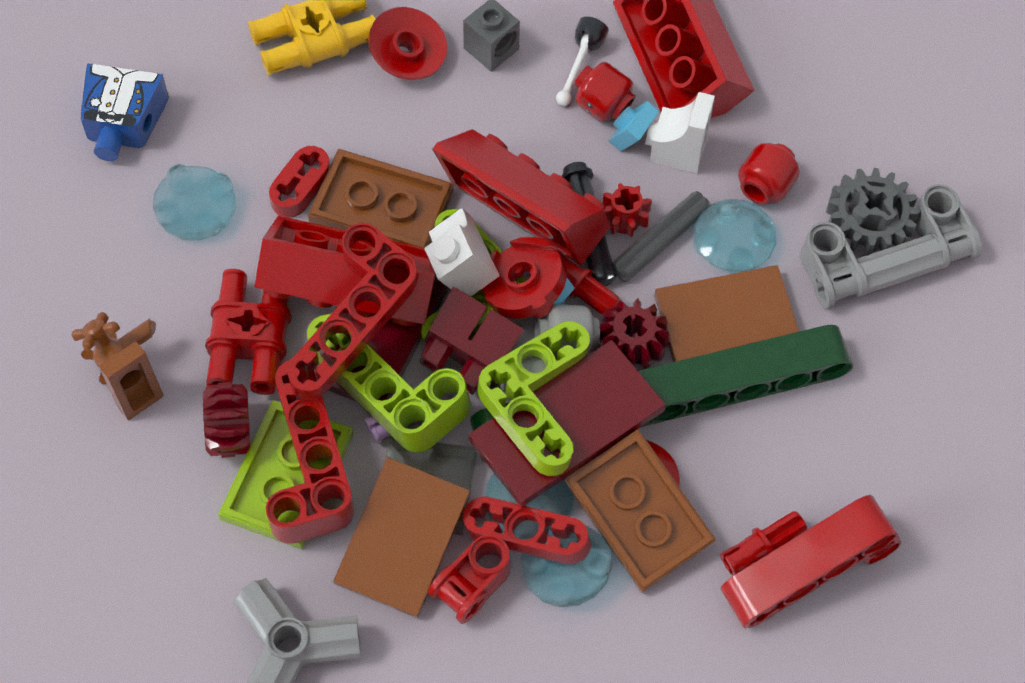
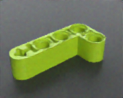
(407, 403)

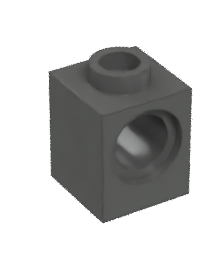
(491, 34)

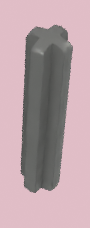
(660, 236)

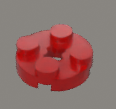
(536, 294)

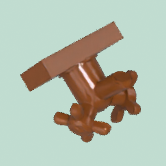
(122, 362)

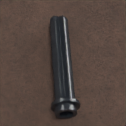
(600, 259)

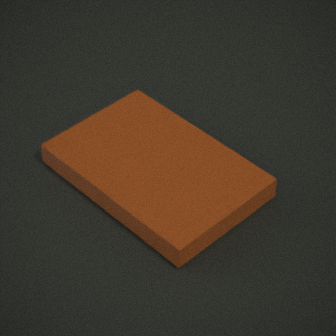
(380, 194)
(725, 312)
(639, 510)
(402, 537)

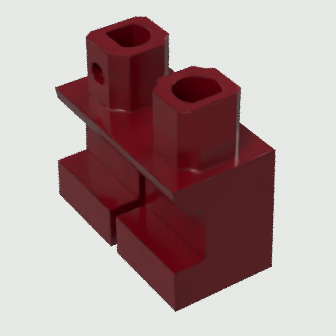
(450, 336)

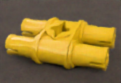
(313, 33)

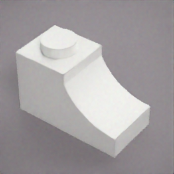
(681, 134)
(460, 254)

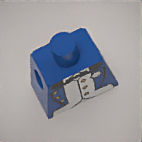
(120, 107)

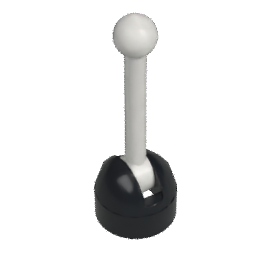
(589, 36)

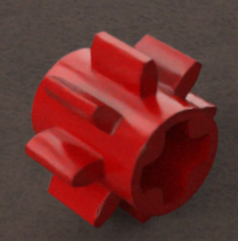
(626, 209)

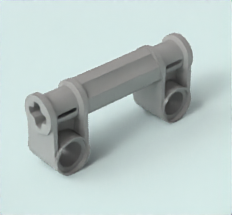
(942, 241)

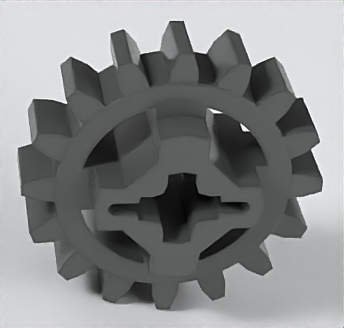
(872, 210)

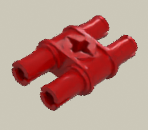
(231, 341)

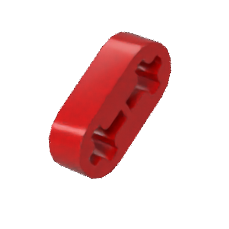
(294, 177)

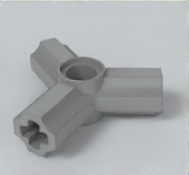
(273, 621)

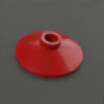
(412, 30)

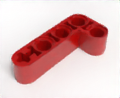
(345, 319)
(318, 483)
(811, 560)

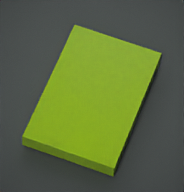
(271, 468)

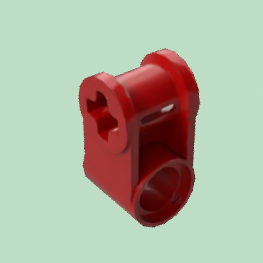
(467, 584)

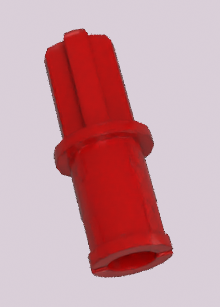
(588, 288)
(762, 542)

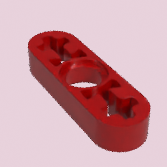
(535, 546)

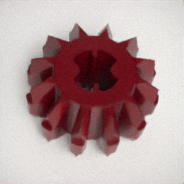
(642, 323)
(226, 420)

